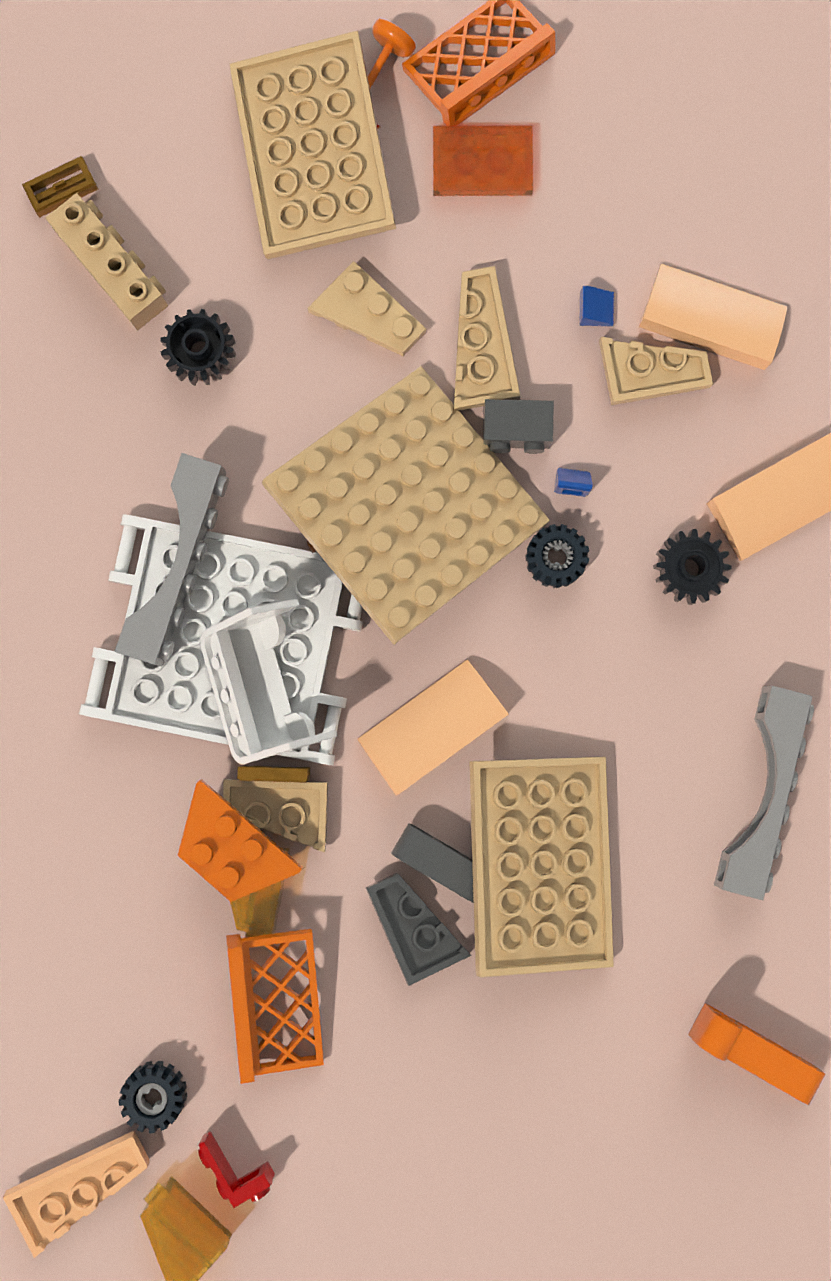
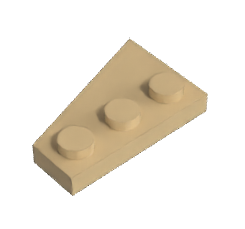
(364, 307)
(650, 372)
(283, 808)

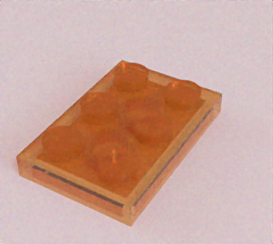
(482, 160)

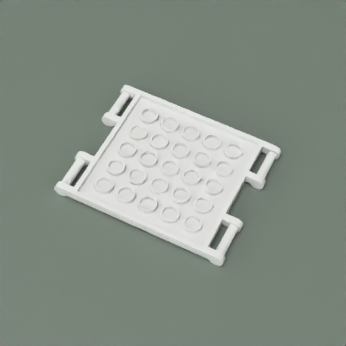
(228, 580)

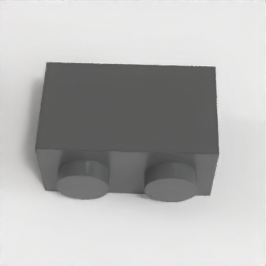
(518, 425)

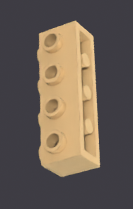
(107, 261)

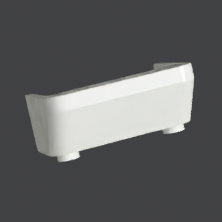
(251, 686)

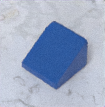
(596, 307)
(573, 482)

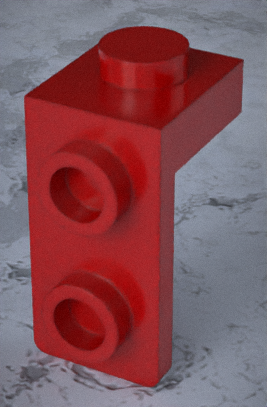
(250, 1186)

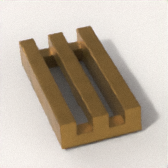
(60, 192)
(273, 774)

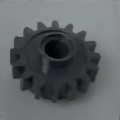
(194, 329)
(706, 556)

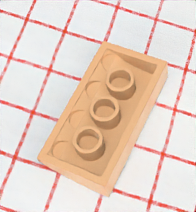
(714, 317)
(776, 500)
(432, 727)

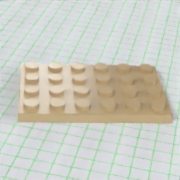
(312, 145)
(540, 865)

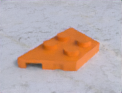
(230, 848)

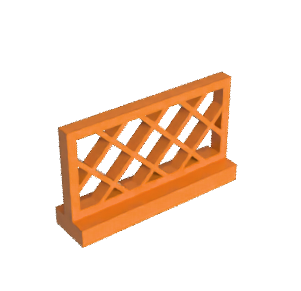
(500, 74)
(244, 1008)

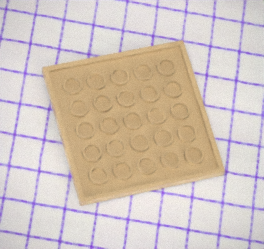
(405, 504)

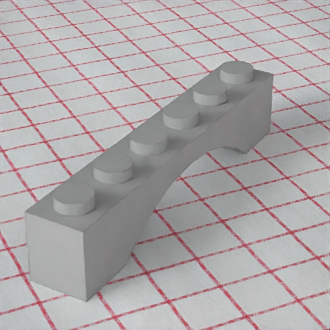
(150, 629)
(748, 861)

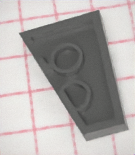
(414, 933)

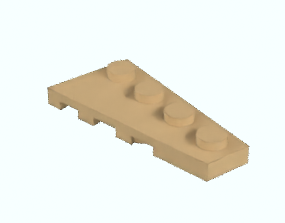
(483, 346)

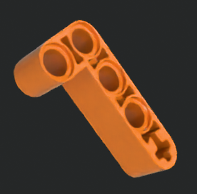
(733, 1041)

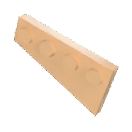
(61, 1196)

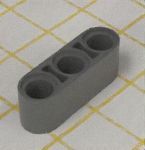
(436, 860)

